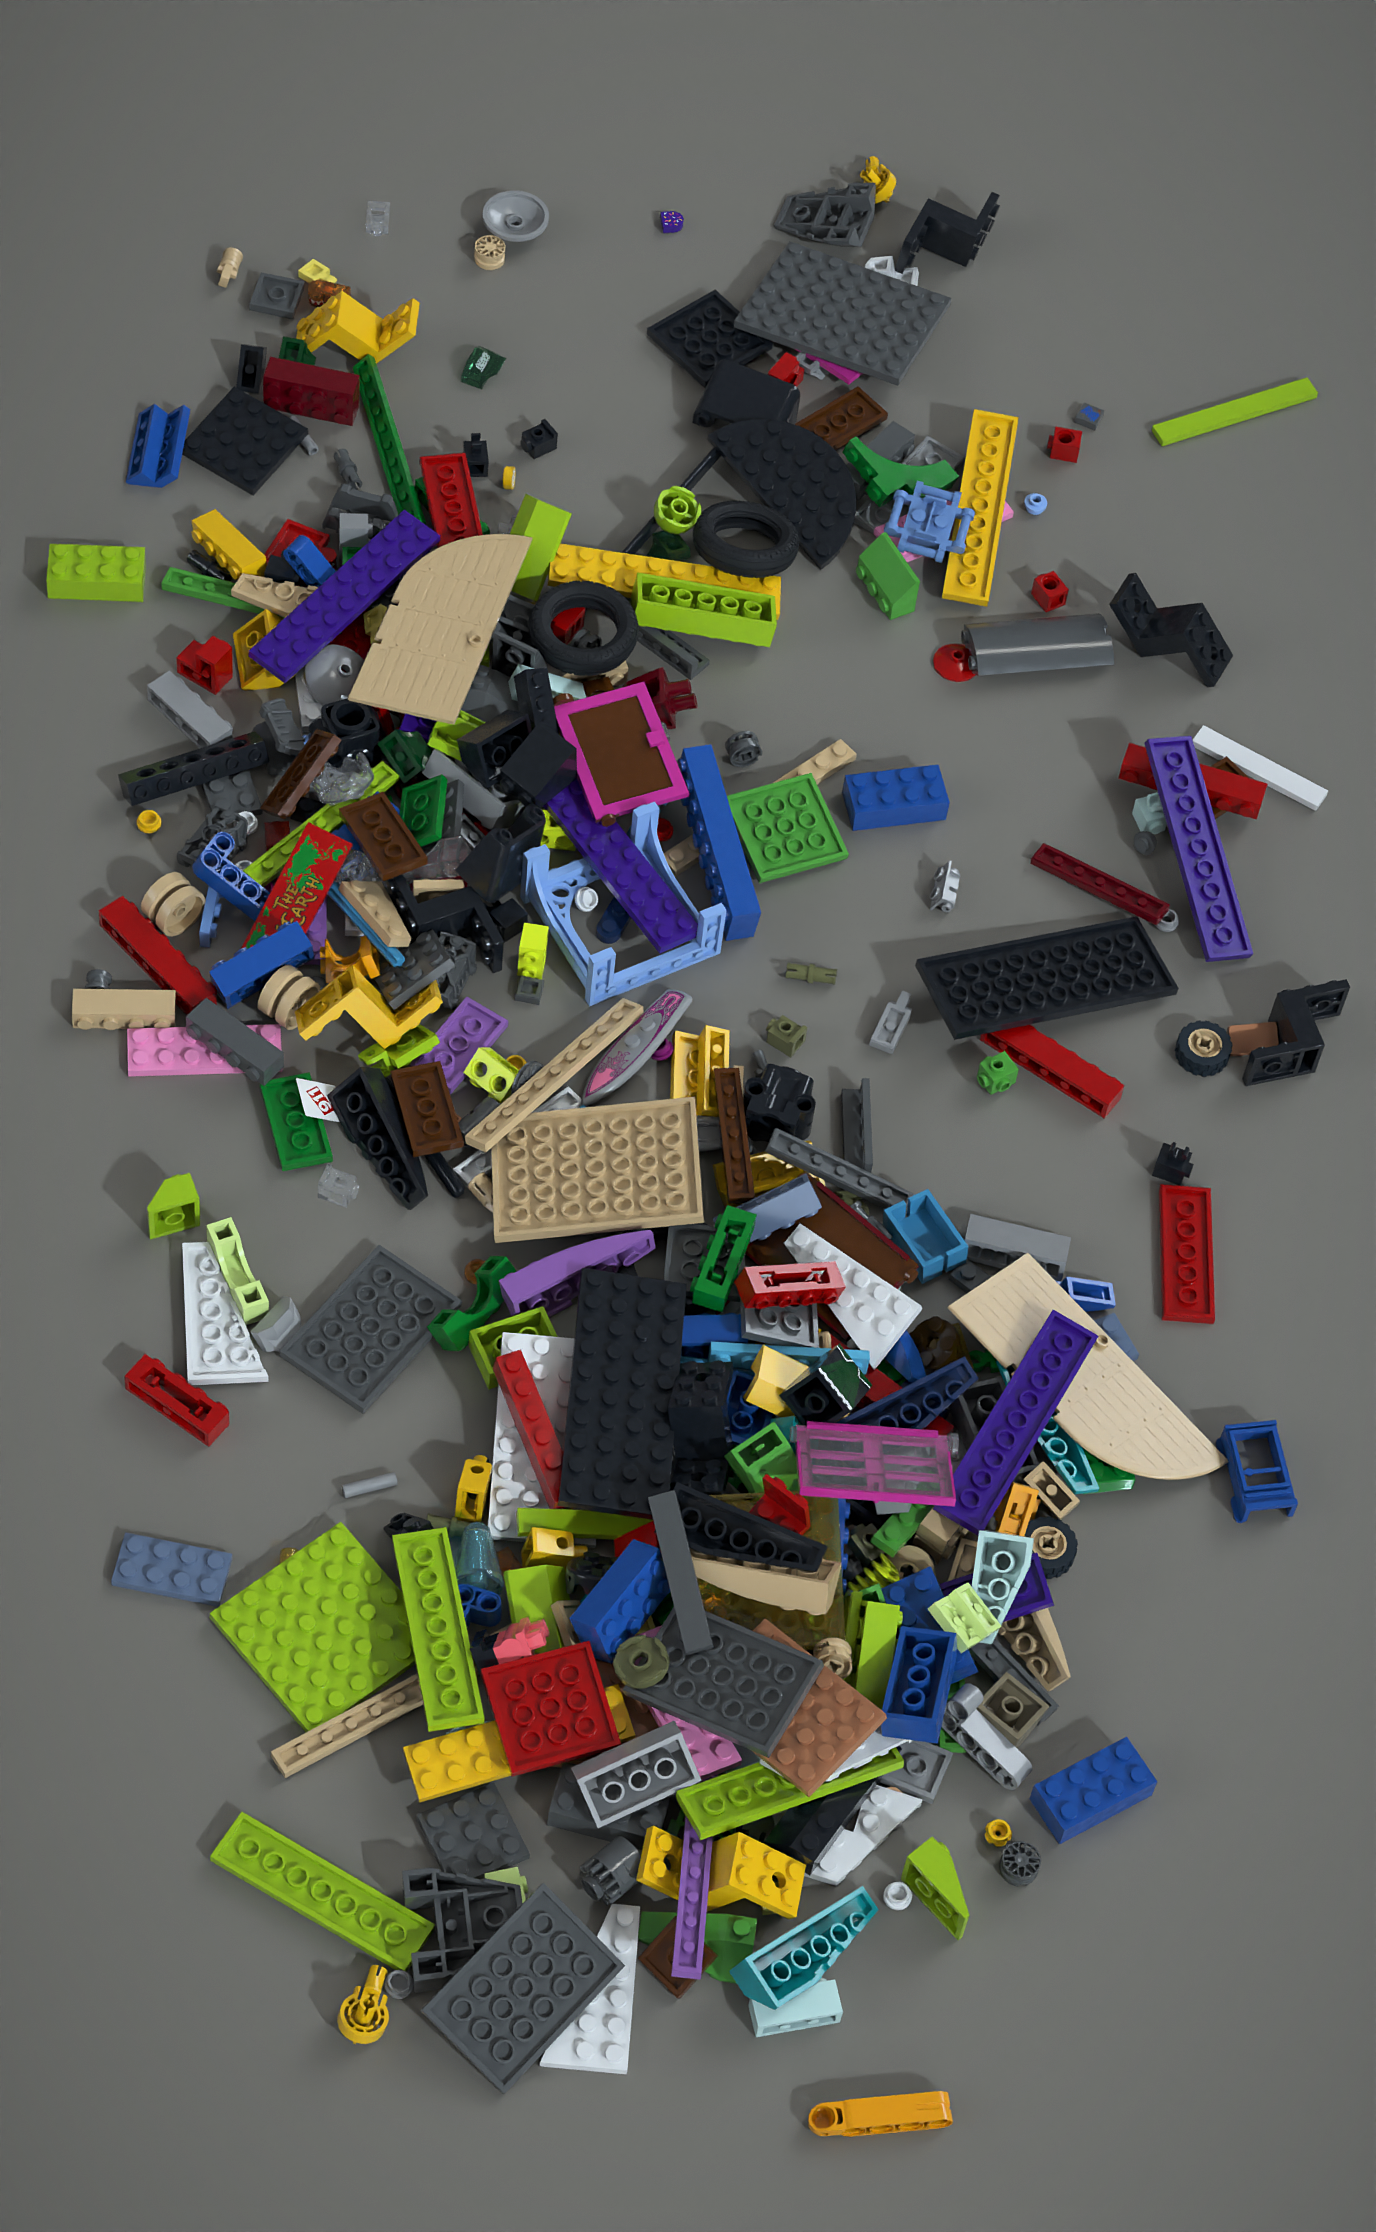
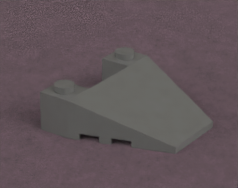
(465, 1918)

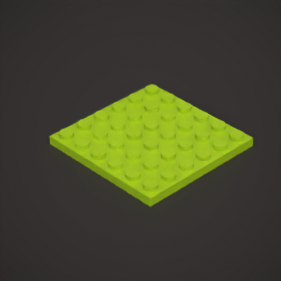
(321, 1628)

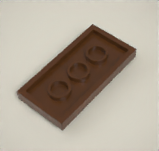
(845, 418)
(300, 774)
(383, 836)
(427, 1109)

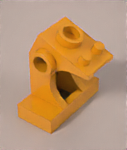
(364, 960)
(1017, 1509)

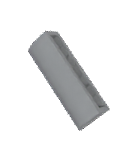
(1003, 1243)

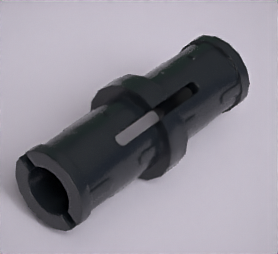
(208, 566)

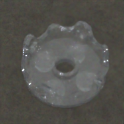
(344, 782)

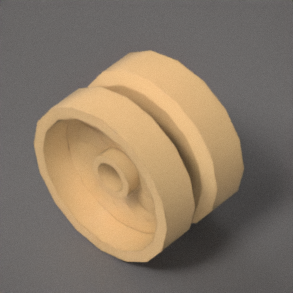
(173, 904)
(285, 994)

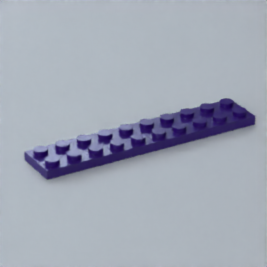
(344, 596)
(1198, 849)
(623, 871)
(1017, 1421)

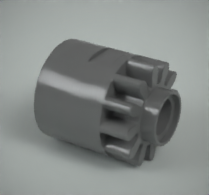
(611, 1871)

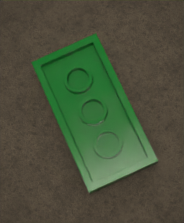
(297, 1137)

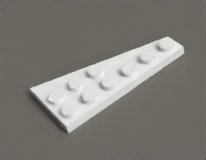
(869, 1306)
(215, 1331)
(601, 2032)

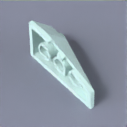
(1000, 1570)

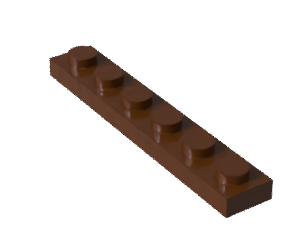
(733, 1135)

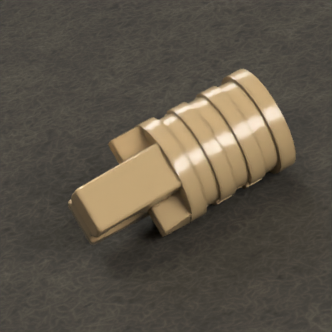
(229, 265)
(482, 1188)

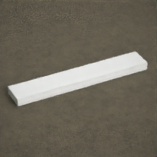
(1260, 768)
(482, 1161)

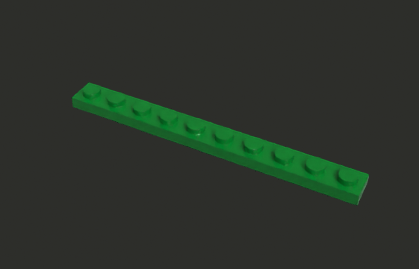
(387, 438)

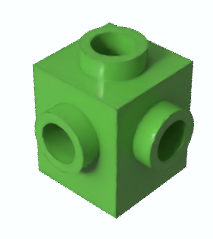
(997, 1073)

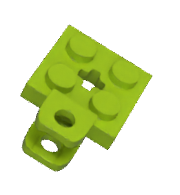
(411, 1045)

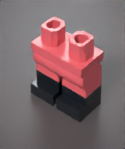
(509, 1645)

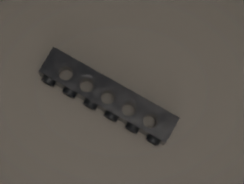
(193, 768)

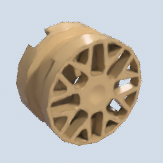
(489, 254)
(835, 1655)

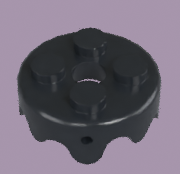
(586, 1571)

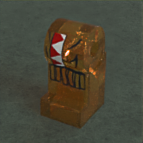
(321, 291)

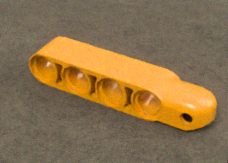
(881, 2114)

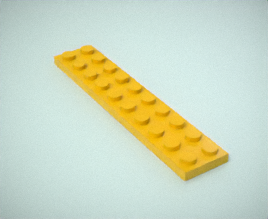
(984, 491)
(620, 571)

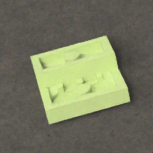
(966, 1616)

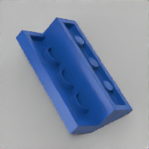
(157, 446)

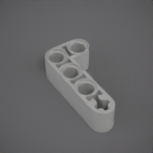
(982, 1739)

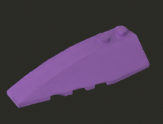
(556, 1278)

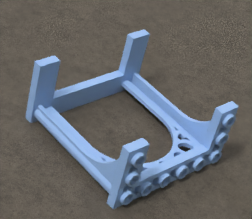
(597, 970)

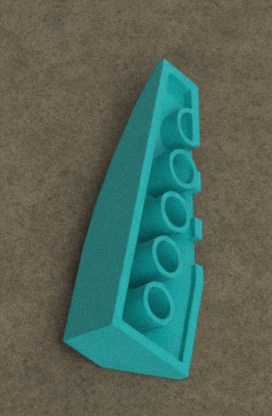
(1063, 1452)
(804, 1953)

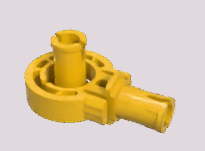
(881, 176)
(365, 2011)

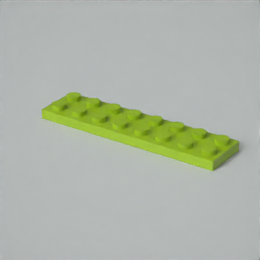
(437, 1629)
(760, 1792)
(322, 1892)

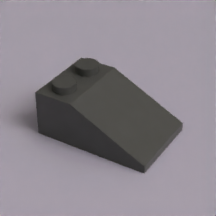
(511, 652)

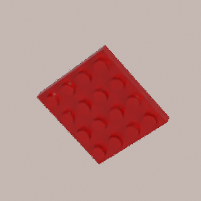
(550, 1708)

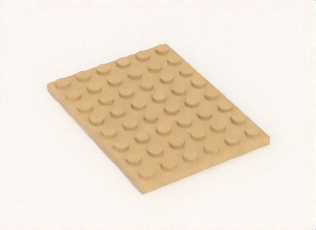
(598, 1171)

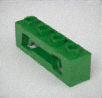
(736, 1224)

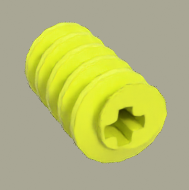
(883, 1574)

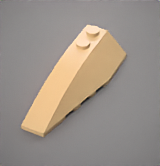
(770, 1583)
(1039, 1646)

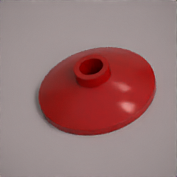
(952, 662)

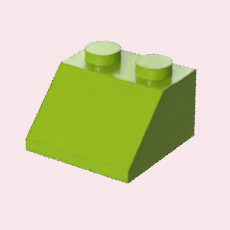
(174, 1207)

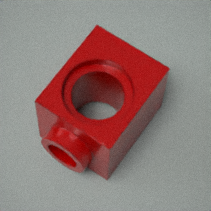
(1065, 444)
(1049, 591)

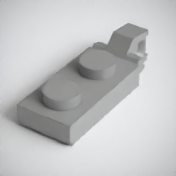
(892, 1024)

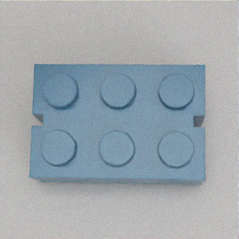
(926, 1235)

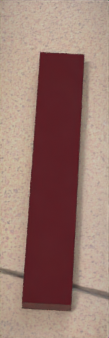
(1100, 884)

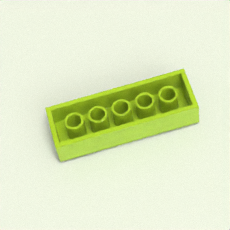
(704, 609)

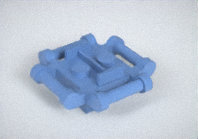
(929, 522)

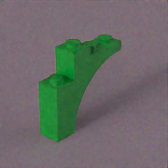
(888, 476)

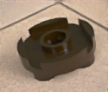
(947, 1345)

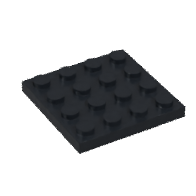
(706, 334)
(243, 440)

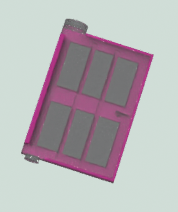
(875, 1463)

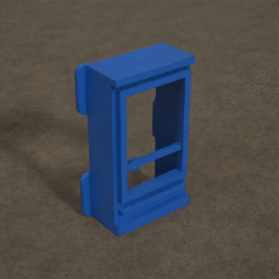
(1258, 1496)

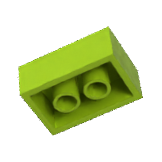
(487, 1340)

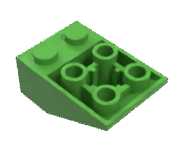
(764, 1454)

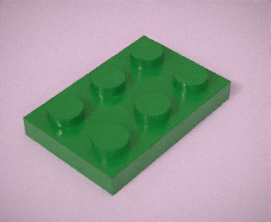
(424, 809)

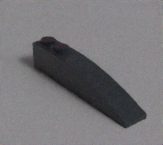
(377, 1127)
(735, 1534)
(814, 1826)

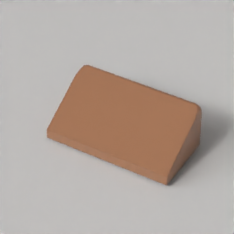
(1251, 1036)

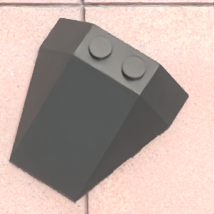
(830, 217)
(489, 695)

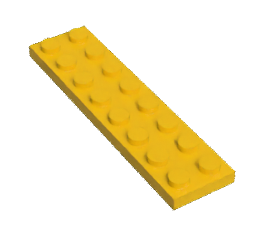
(477, 1754)

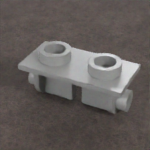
(945, 879)

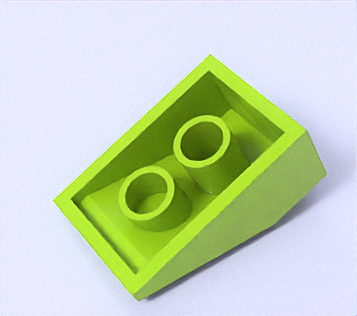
(934, 1881)

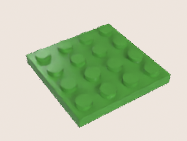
(786, 828)

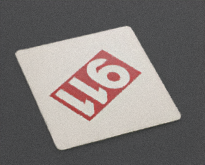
(315, 1099)

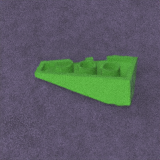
(725, 1934)

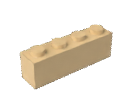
(123, 1008)

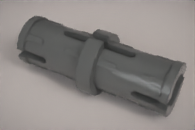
(347, 469)

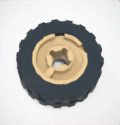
(1203, 1048)
(1062, 1543)

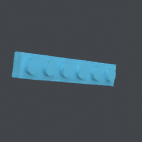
(744, 1354)

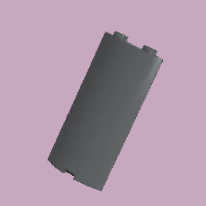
(1038, 644)

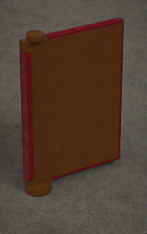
(847, 1232)

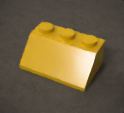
(251, 673)

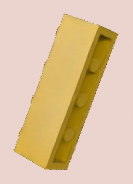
(228, 545)

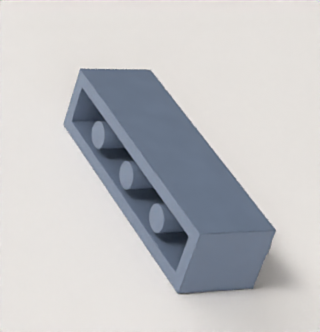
(782, 1206)

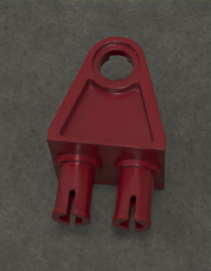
(664, 695)

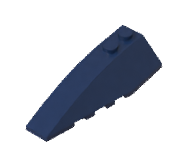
(918, 1402)

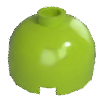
(676, 510)

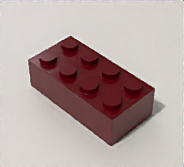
(311, 391)

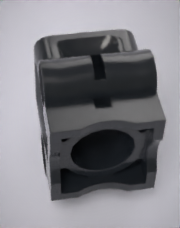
(356, 727)
(779, 1101)

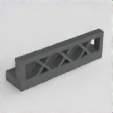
(673, 650)
(857, 1126)

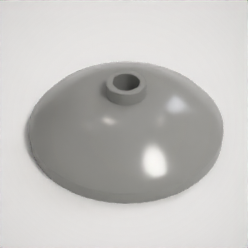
(515, 216)
(324, 674)

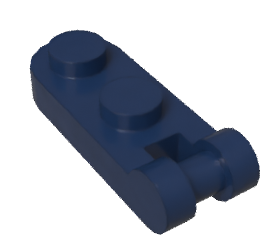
(612, 923)

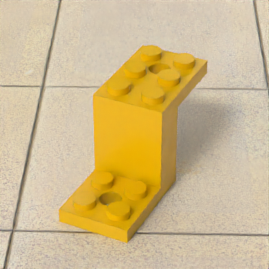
(358, 328)
(367, 1006)
(737, 1871)

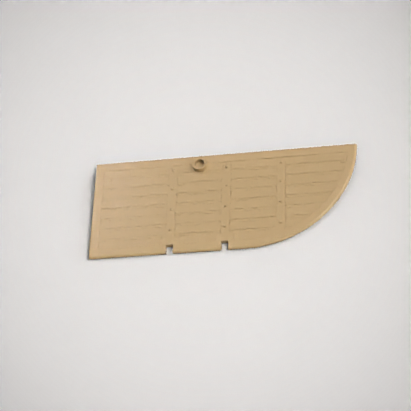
(440, 627)
(1110, 1402)

